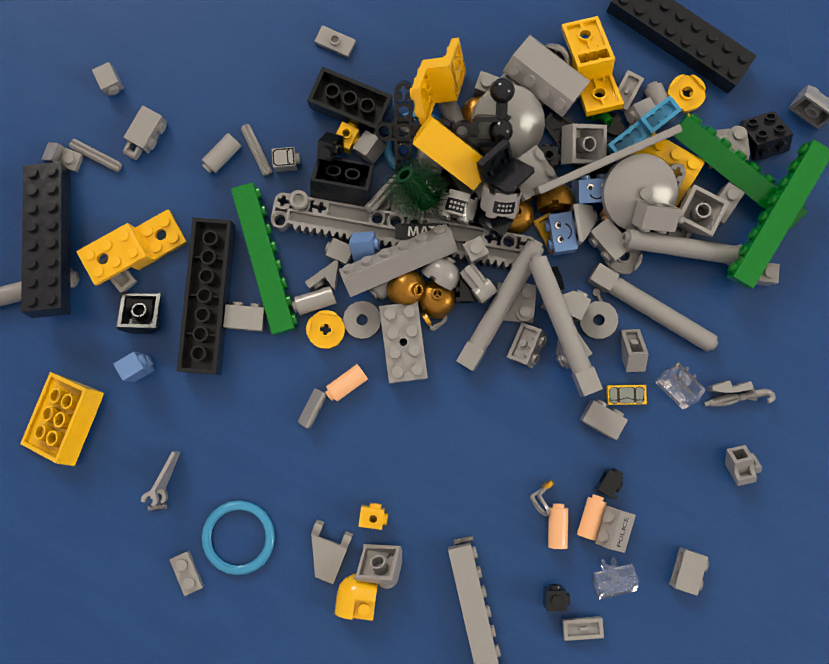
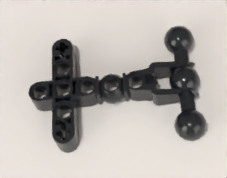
(501, 92)

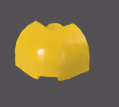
(355, 599)

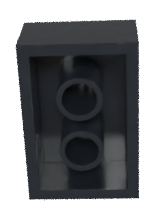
(342, 181)

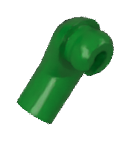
(605, 117)

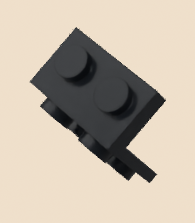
(768, 135)
(502, 169)

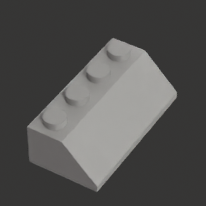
(546, 75)

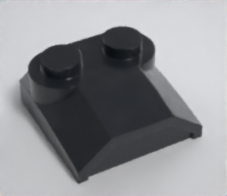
(139, 313)

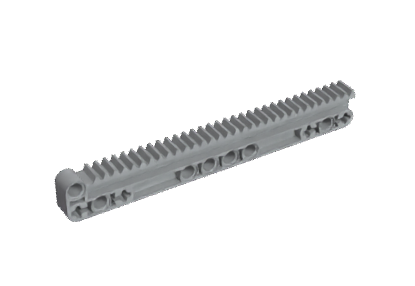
(344, 219)

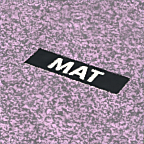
(408, 231)

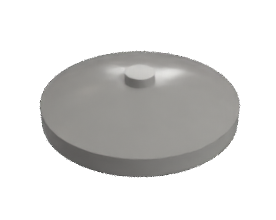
(526, 119)
(633, 180)

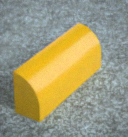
(449, 151)

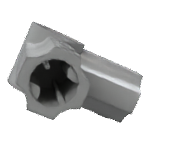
(481, 287)

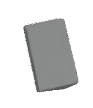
(312, 408)

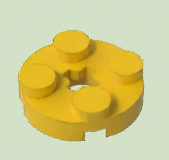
(691, 83)
(317, 336)

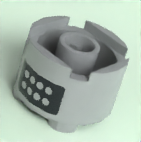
(498, 203)
(458, 207)

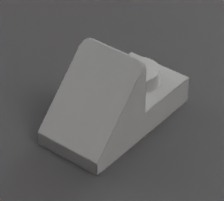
(57, 153)
(329, 273)

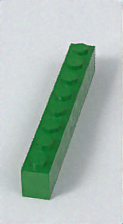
(729, 162)
(779, 214)
(263, 259)

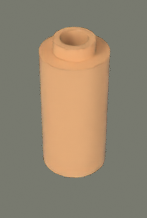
(346, 383)
(592, 517)
(558, 527)

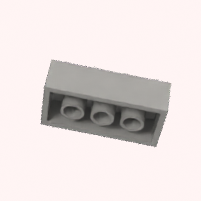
(407, 361)

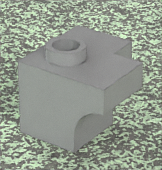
(742, 465)

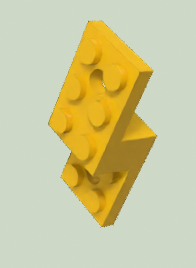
(594, 61)
(438, 81)
(131, 247)

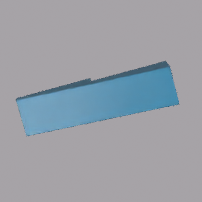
(646, 125)

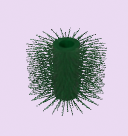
(415, 188)

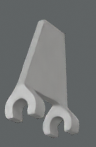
(162, 481)
(327, 554)

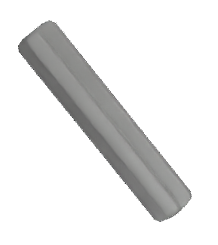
(256, 150)
(95, 155)
(379, 198)

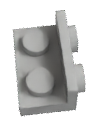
(527, 345)

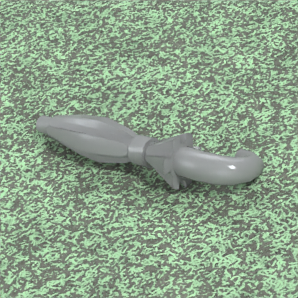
(751, 394)

